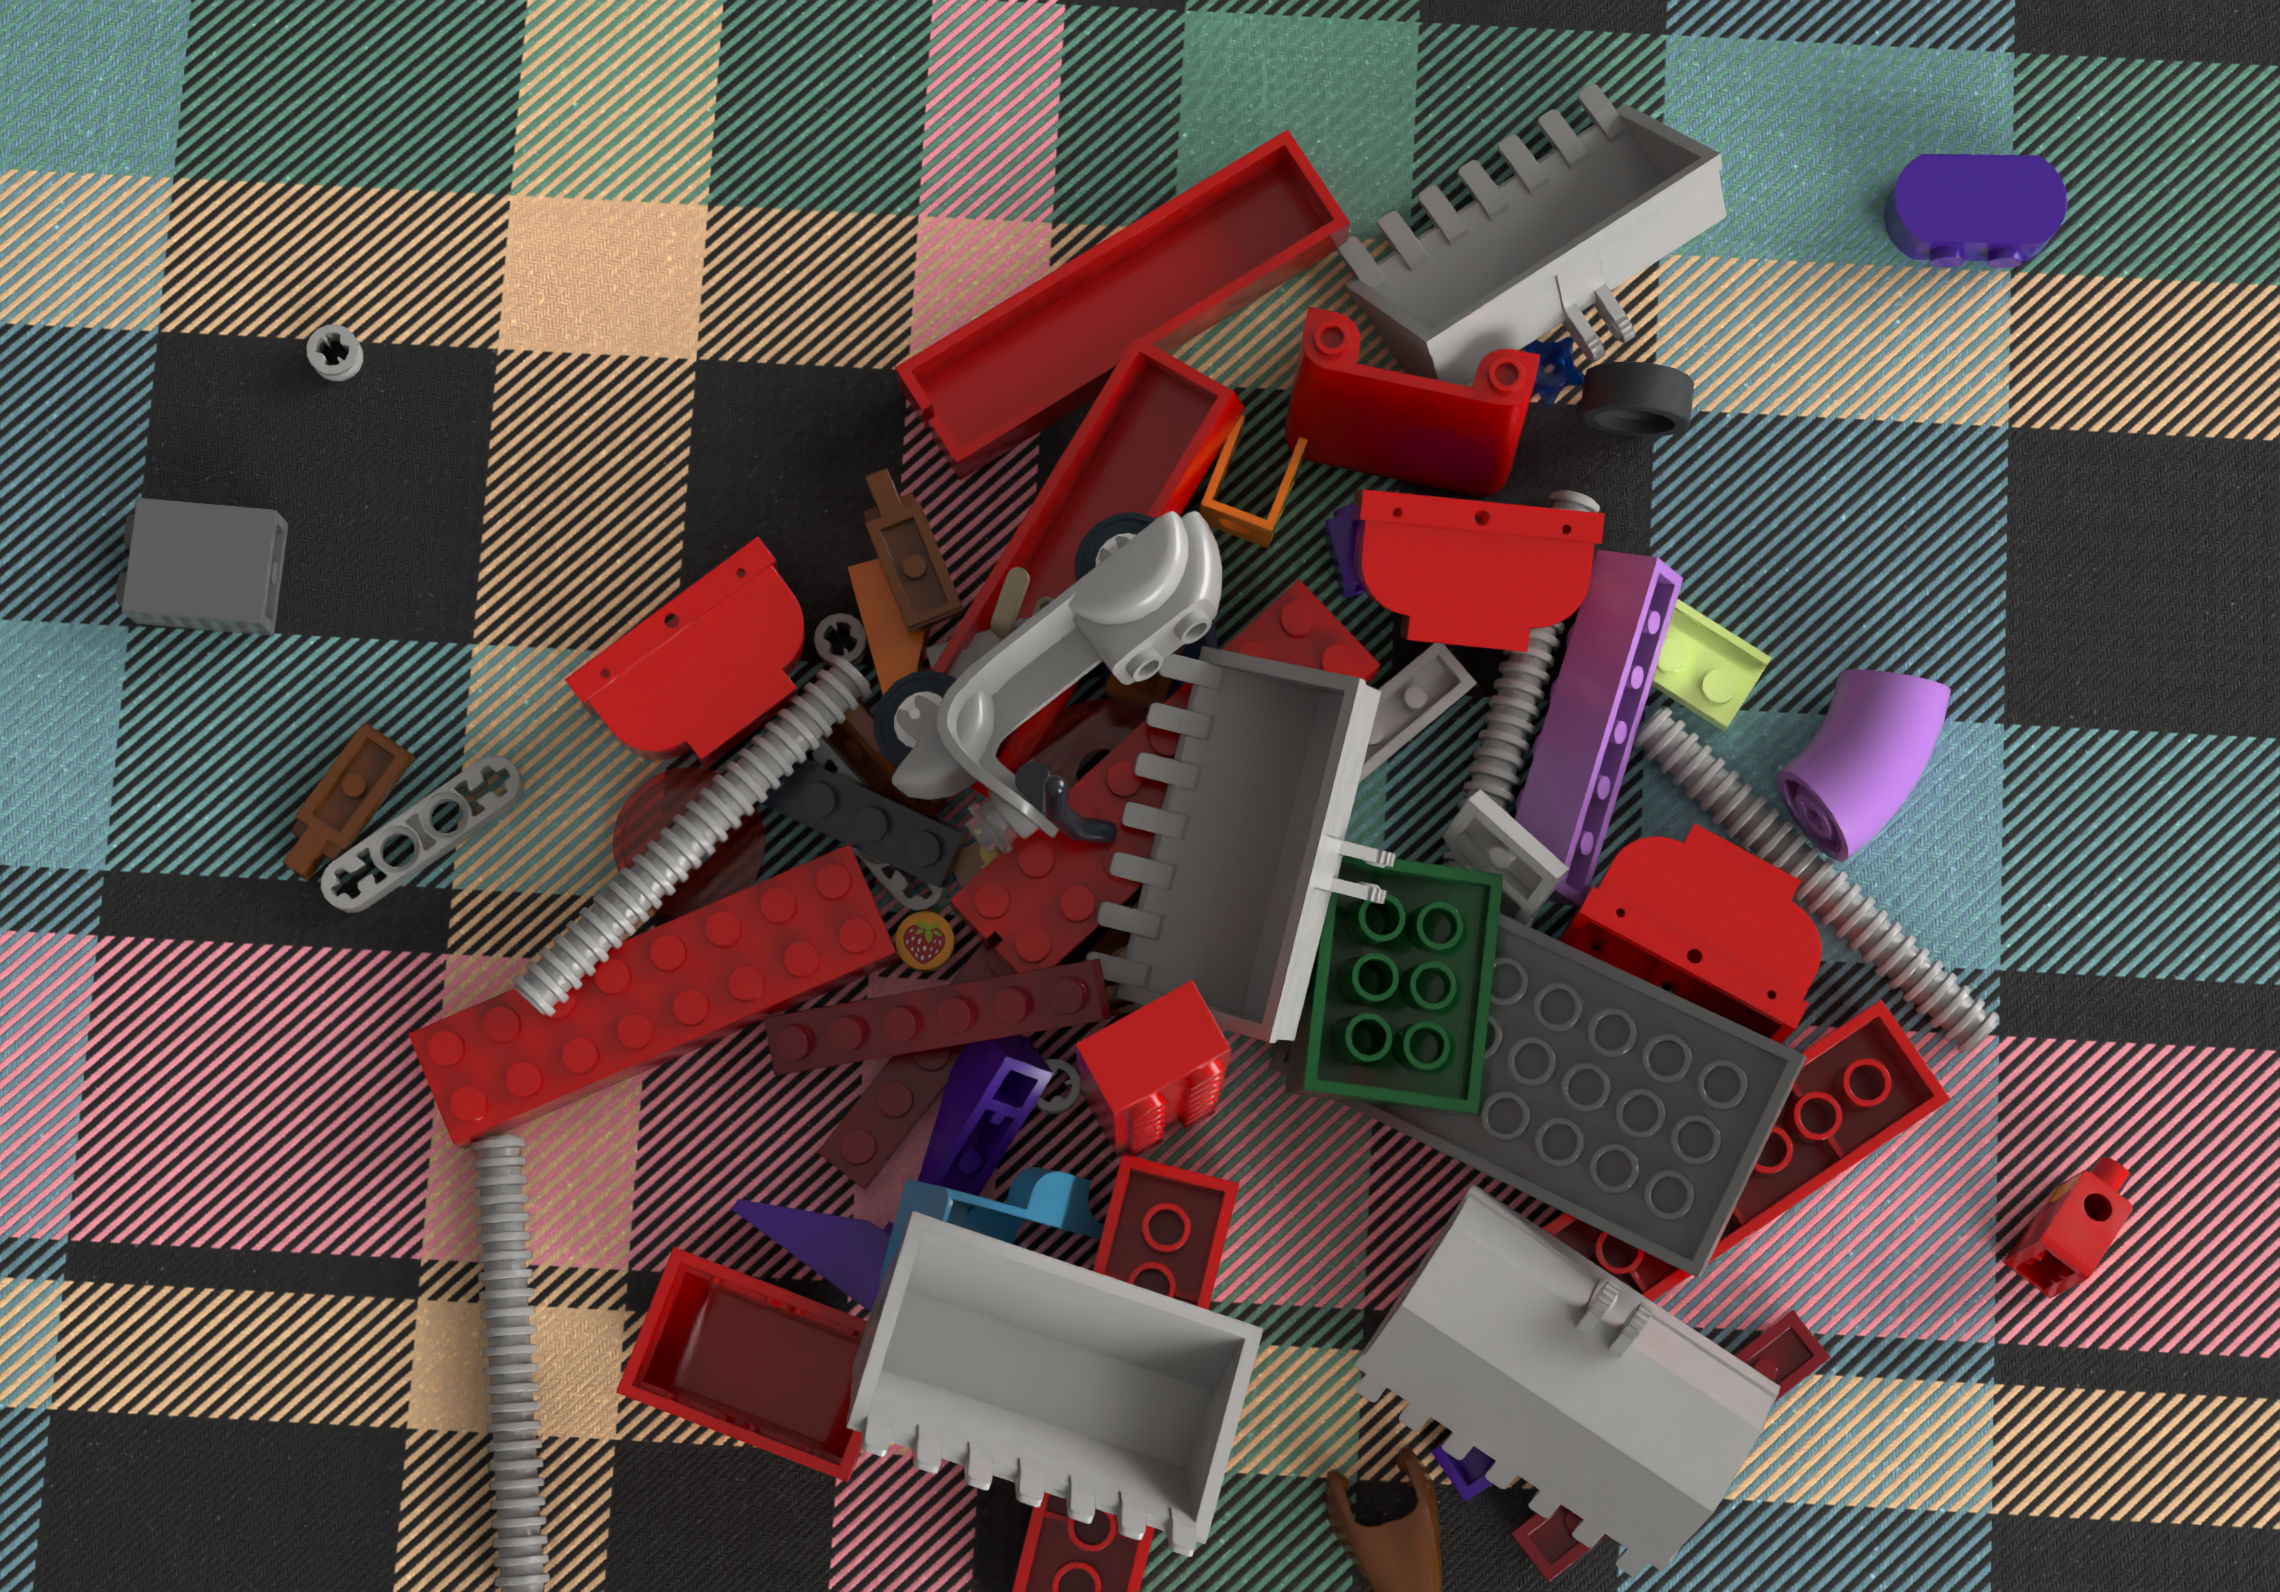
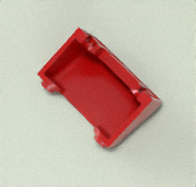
(1406, 422)

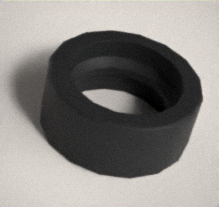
(1637, 399)

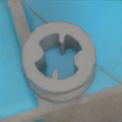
(323, 337)
(857, 635)
(1058, 1104)

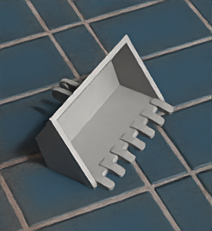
(1537, 242)
(1244, 838)
(1052, 1381)
(1567, 1382)

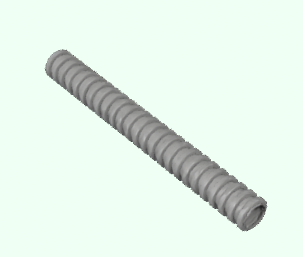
(1516, 701)
(692, 835)
(1820, 883)
(510, 1363)

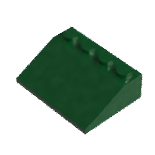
(1401, 990)

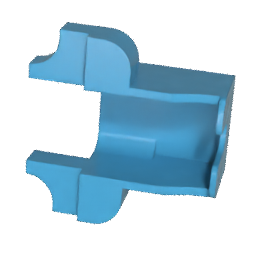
(1034, 1196)

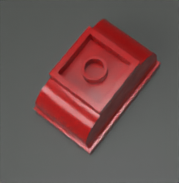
(1472, 578)
(705, 672)
(1705, 925)
(749, 1363)

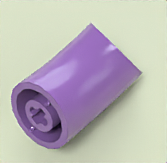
(1863, 758)

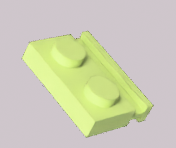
(1706, 666)

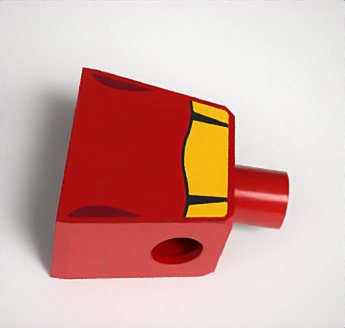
(2073, 1229)

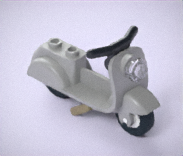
(1134, 602)

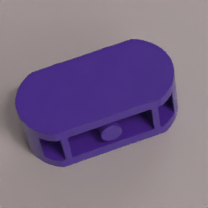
(1975, 208)

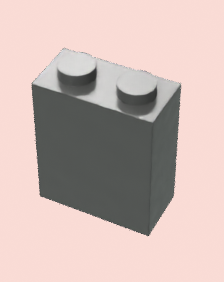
(203, 566)

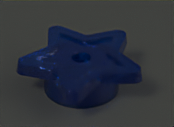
(1565, 372)

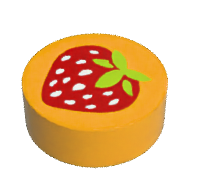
(925, 941)

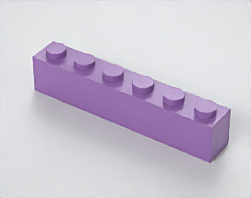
(1596, 712)

